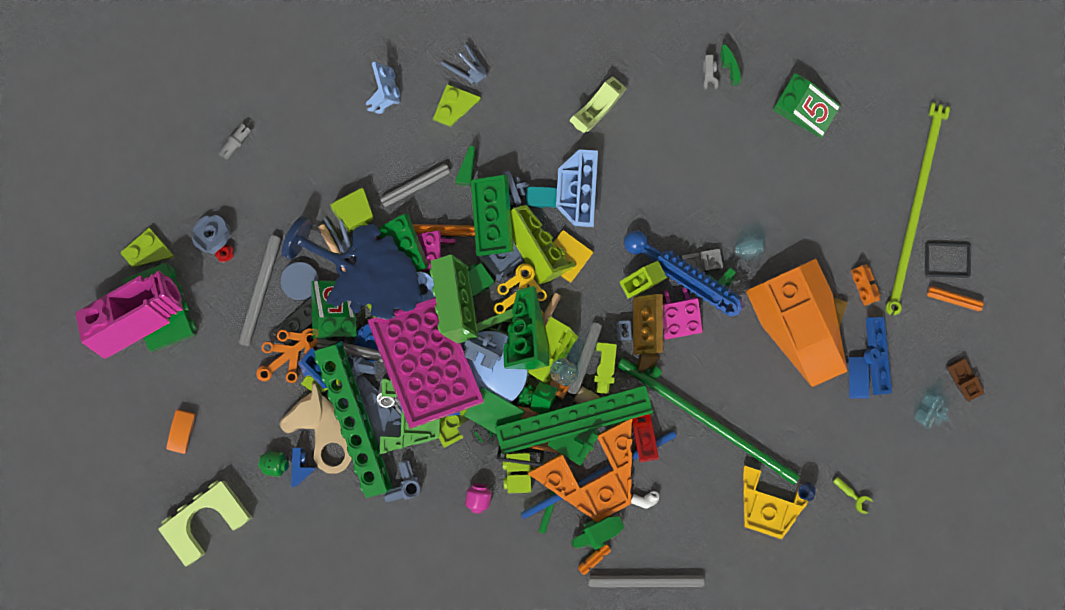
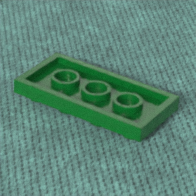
(492, 215)

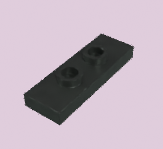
(297, 322)

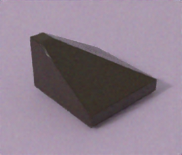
(647, 361)

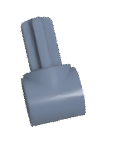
(360, 366)
(401, 492)

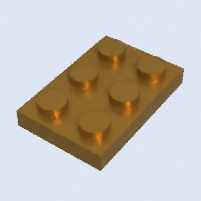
(648, 324)

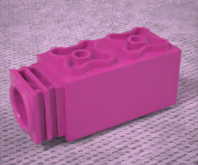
(128, 314)

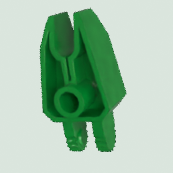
(596, 533)

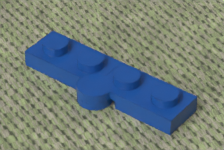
(877, 355)

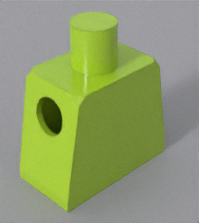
(353, 210)

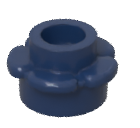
(807, 491)

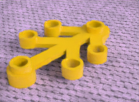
(529, 279)

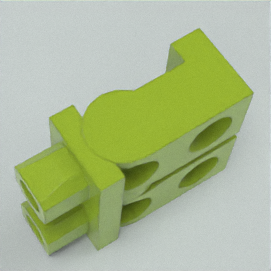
(606, 367)

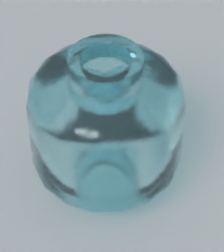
(749, 247)
(564, 372)

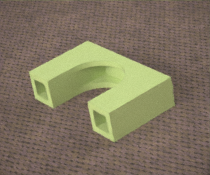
(178, 530)

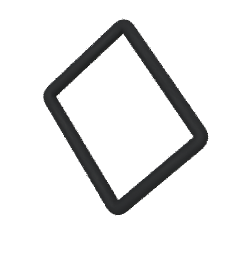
(943, 274)
(499, 458)

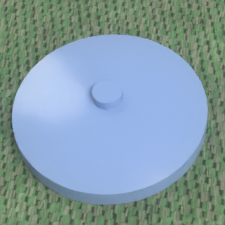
(501, 381)

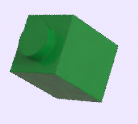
(543, 398)

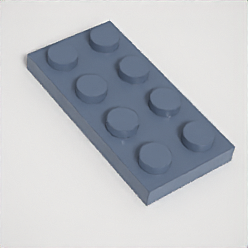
(383, 420)

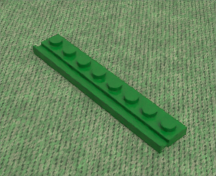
(573, 419)

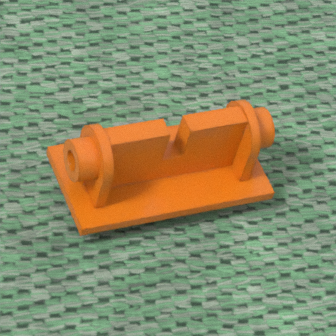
(867, 292)

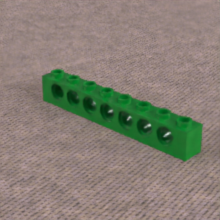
(336, 353)

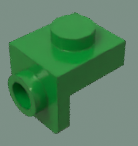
(727, 278)

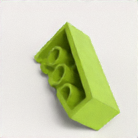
(537, 246)

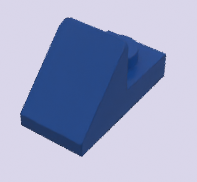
(310, 368)
(299, 472)

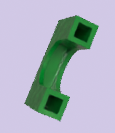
(180, 324)

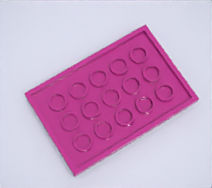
(424, 365)

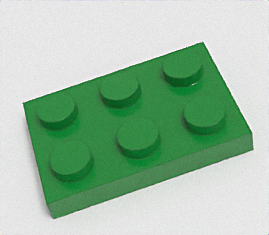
(406, 239)

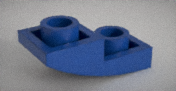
(858, 378)

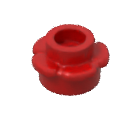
(228, 256)

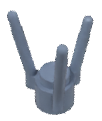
(477, 71)
(347, 243)

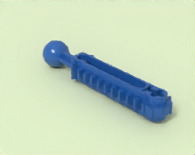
(685, 274)

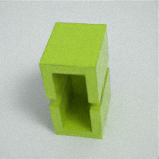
(517, 483)

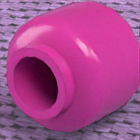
(478, 498)

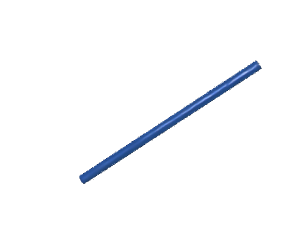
(554, 498)

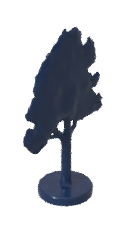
(377, 278)

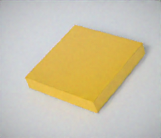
(575, 252)

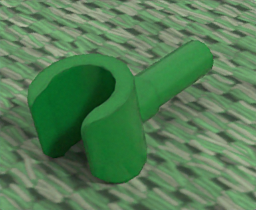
(655, 372)

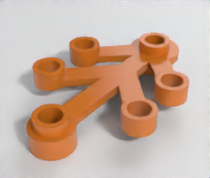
(289, 352)

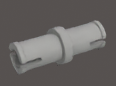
(234, 142)

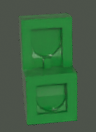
(728, 61)

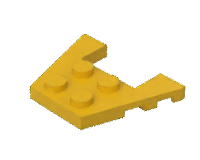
(767, 512)

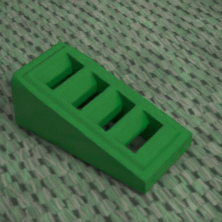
(466, 170)

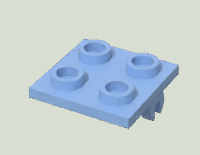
(387, 90)

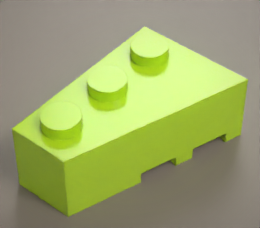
(560, 341)

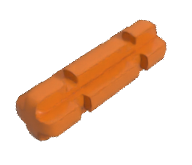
(594, 559)

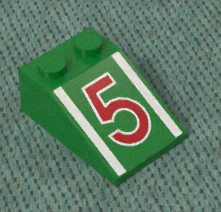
(806, 106)
(330, 321)

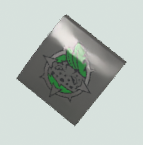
(478, 438)

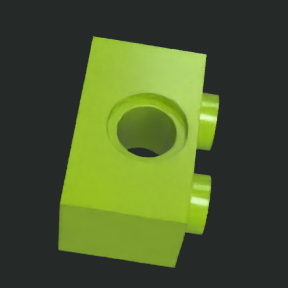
(643, 279)

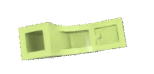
(598, 106)

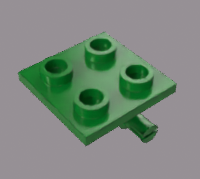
(576, 446)

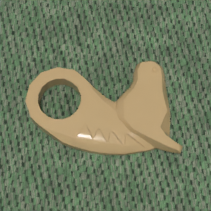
(318, 414)

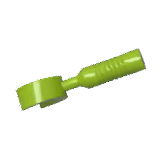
(850, 492)

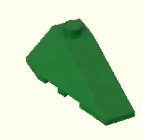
(527, 339)

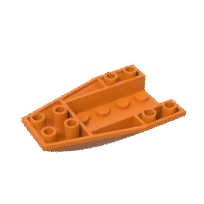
(802, 321)

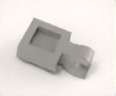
(709, 67)

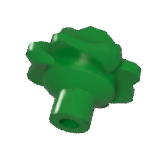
(526, 395)

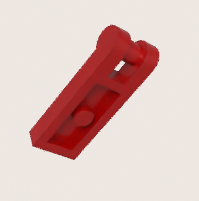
(645, 439)

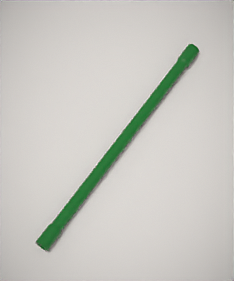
(782, 470)

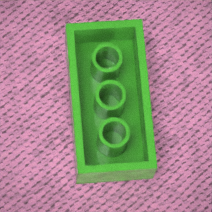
(453, 299)

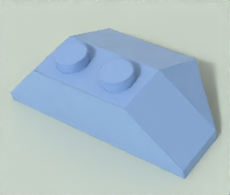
(577, 188)

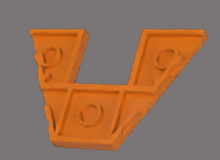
(604, 493)

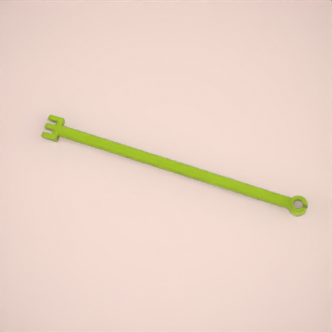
(917, 205)

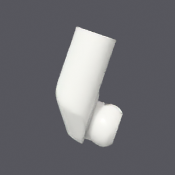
(646, 501)

